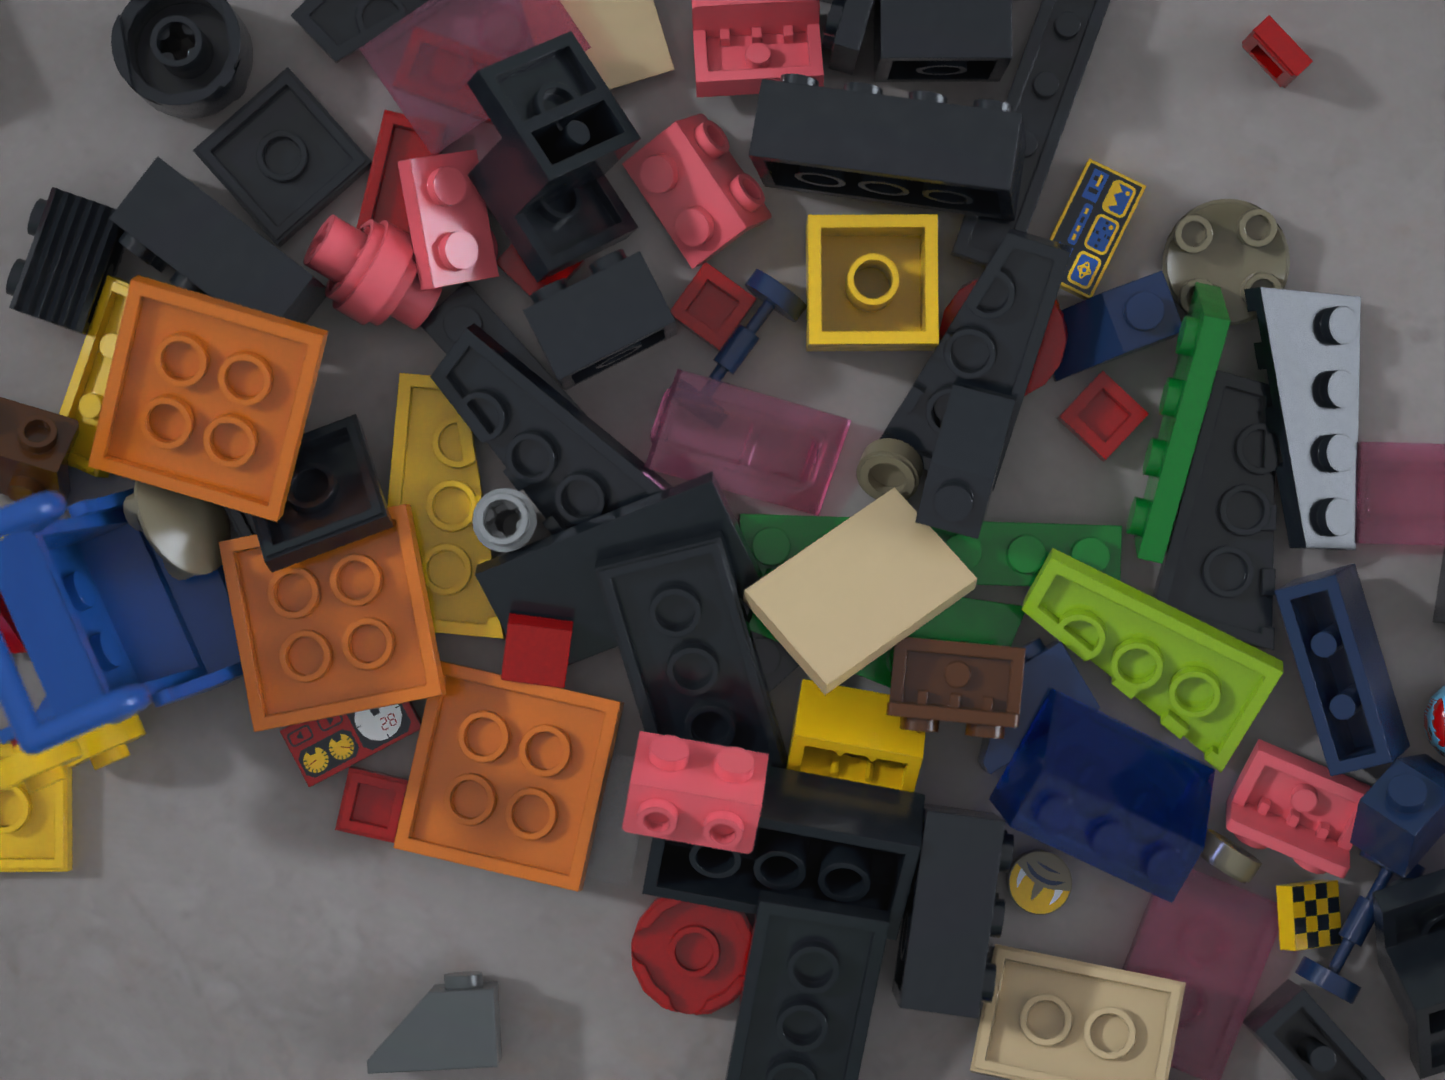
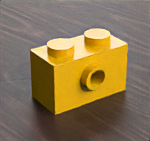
(854, 725)

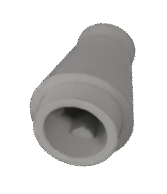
(490, 516)

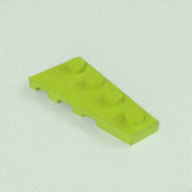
(1176, 665)

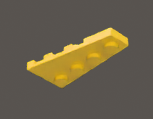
(440, 478)

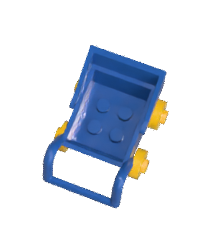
(101, 634)

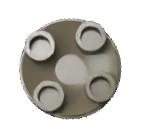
(1226, 247)
(179, 528)

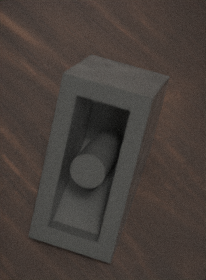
(446, 1030)

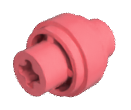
(370, 272)

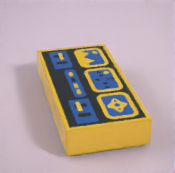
(1094, 224)

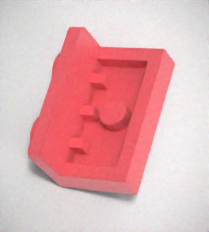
(754, 41)
(697, 188)
(447, 220)
(695, 792)
(1295, 809)

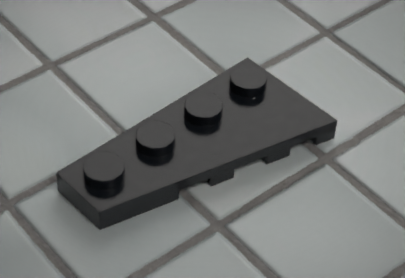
(1227, 518)

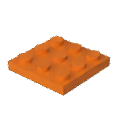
(207, 398)
(335, 628)
(509, 777)

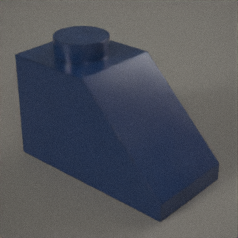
(1118, 324)
(1044, 669)
(1402, 813)

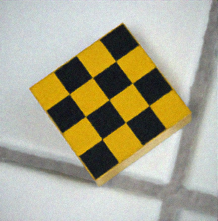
(1308, 914)

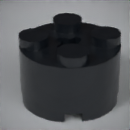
(203, 81)

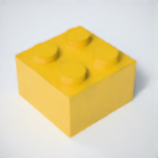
(872, 282)

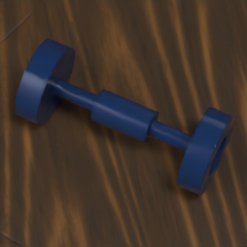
(743, 339)
(1354, 932)

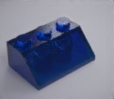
(1108, 795)

